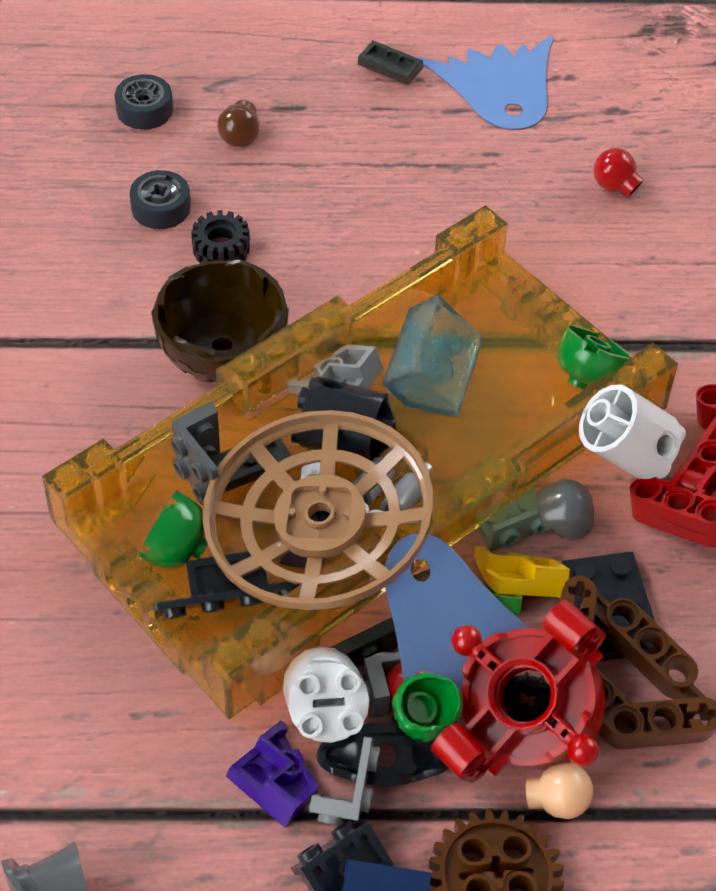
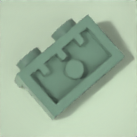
(513, 523)

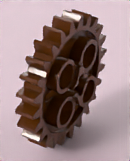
(490, 840)

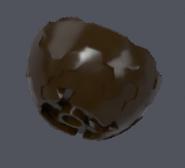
(216, 307)

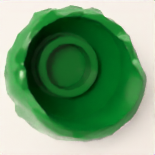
(427, 706)

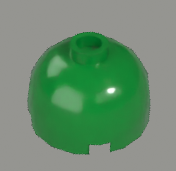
(588, 357)
(176, 534)

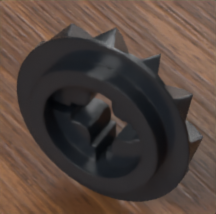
(530, 686)

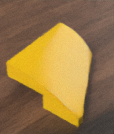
(521, 573)

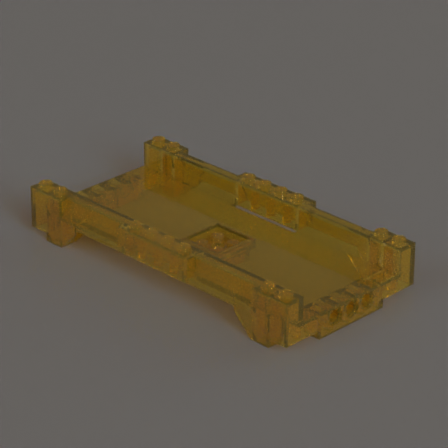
(508, 437)

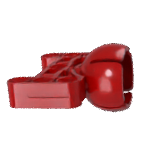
(689, 500)

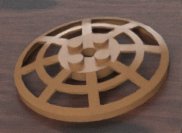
(313, 494)

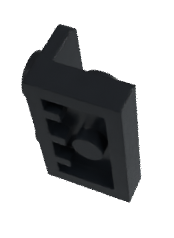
(325, 866)

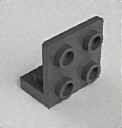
(194, 443)

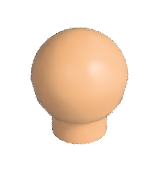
(560, 790)

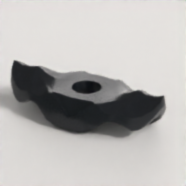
(413, 760)

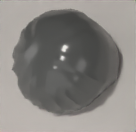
(566, 508)

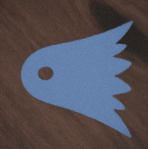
(501, 81)
(432, 609)

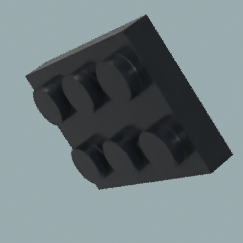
(615, 578)

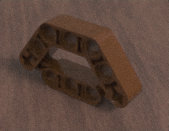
(686, 698)

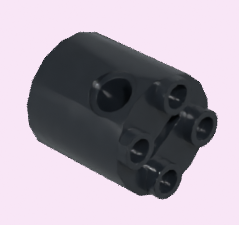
(338, 396)

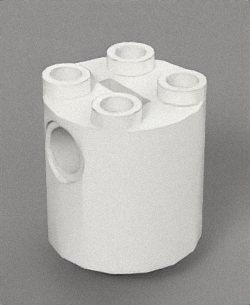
(631, 432)
(325, 695)

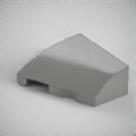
(350, 364)

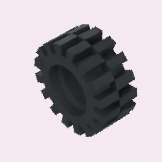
(216, 227)

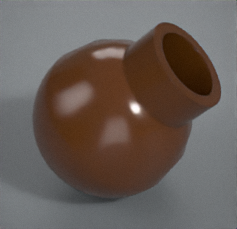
(239, 124)

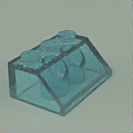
(433, 358)

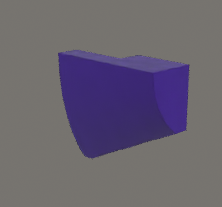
(275, 776)

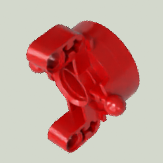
(566, 731)

